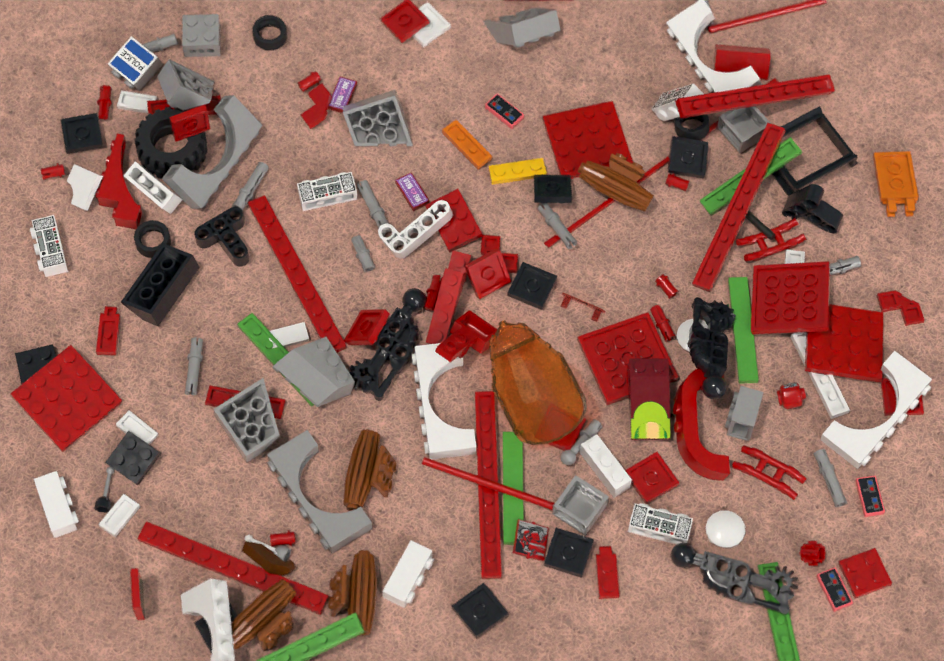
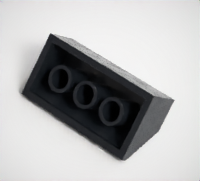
(160, 284)

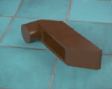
(267, 559)

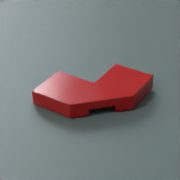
(317, 112)
(491, 242)
(909, 309)

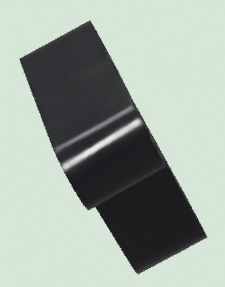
(809, 204)
(225, 234)

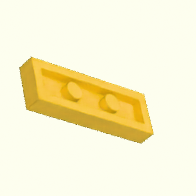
(516, 171)

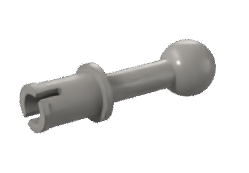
(568, 457)

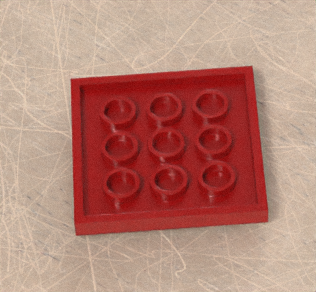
(585, 136)
(790, 298)
(850, 346)
(612, 347)
(66, 398)

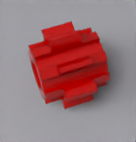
(812, 553)

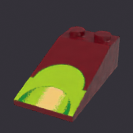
(649, 398)

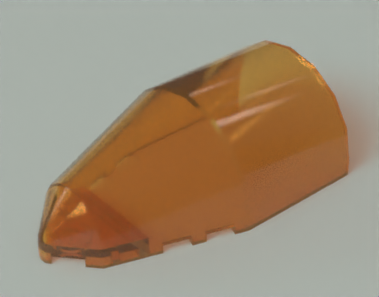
(534, 385)

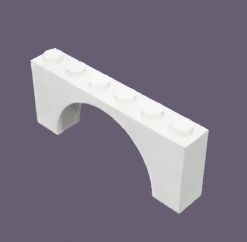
(687, 29)
(442, 439)
(858, 444)
(212, 602)

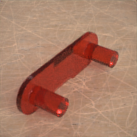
(567, 298)

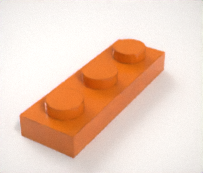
(466, 144)

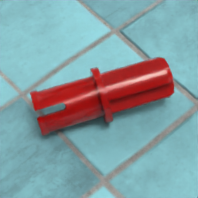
(104, 102)
(432, 292)
(662, 323)

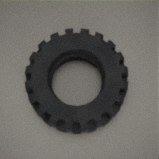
(159, 162)

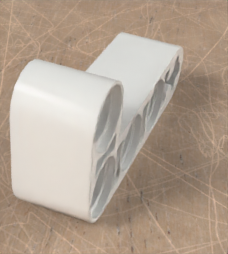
(416, 226)

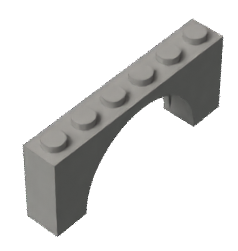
(239, 129)
(333, 528)

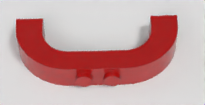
(686, 428)

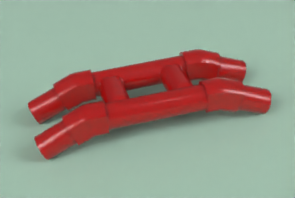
(764, 250)
(781, 469)

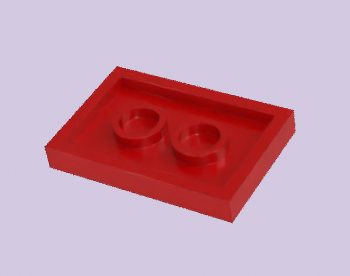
(462, 226)

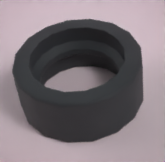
(269, 44)
(696, 133)
(149, 226)

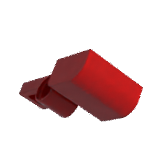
(466, 332)

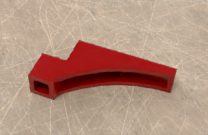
(113, 189)
(448, 297)

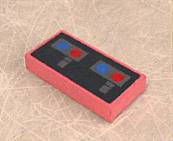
(504, 111)
(870, 496)
(834, 589)

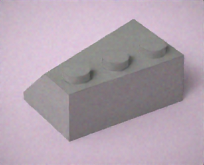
(525, 27)
(184, 86)
(377, 121)
(316, 372)
(249, 420)

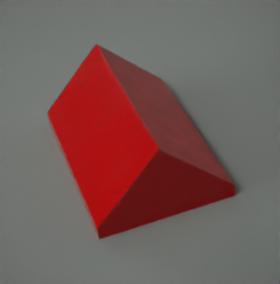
(736, 58)

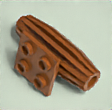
(618, 181)
(368, 469)
(356, 590)
(265, 618)

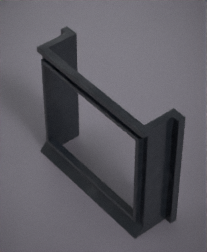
(784, 177)

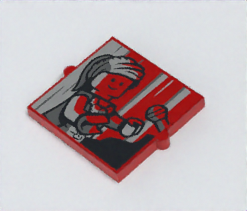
(530, 540)

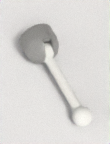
(282, 552)

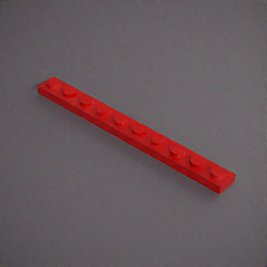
(754, 96)
(738, 207)
(295, 272)
(488, 498)
(228, 565)

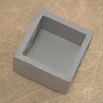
(200, 35)
(742, 127)
(743, 413)
(580, 505)

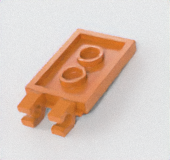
(896, 181)

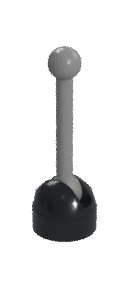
(103, 503)

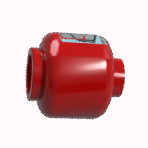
(791, 395)

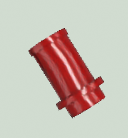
(309, 81)
(53, 171)
(677, 182)
(663, 282)
(283, 538)

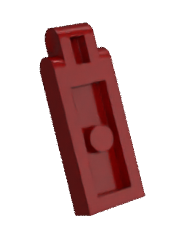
(108, 332)
(607, 573)

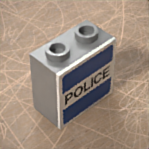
(134, 64)

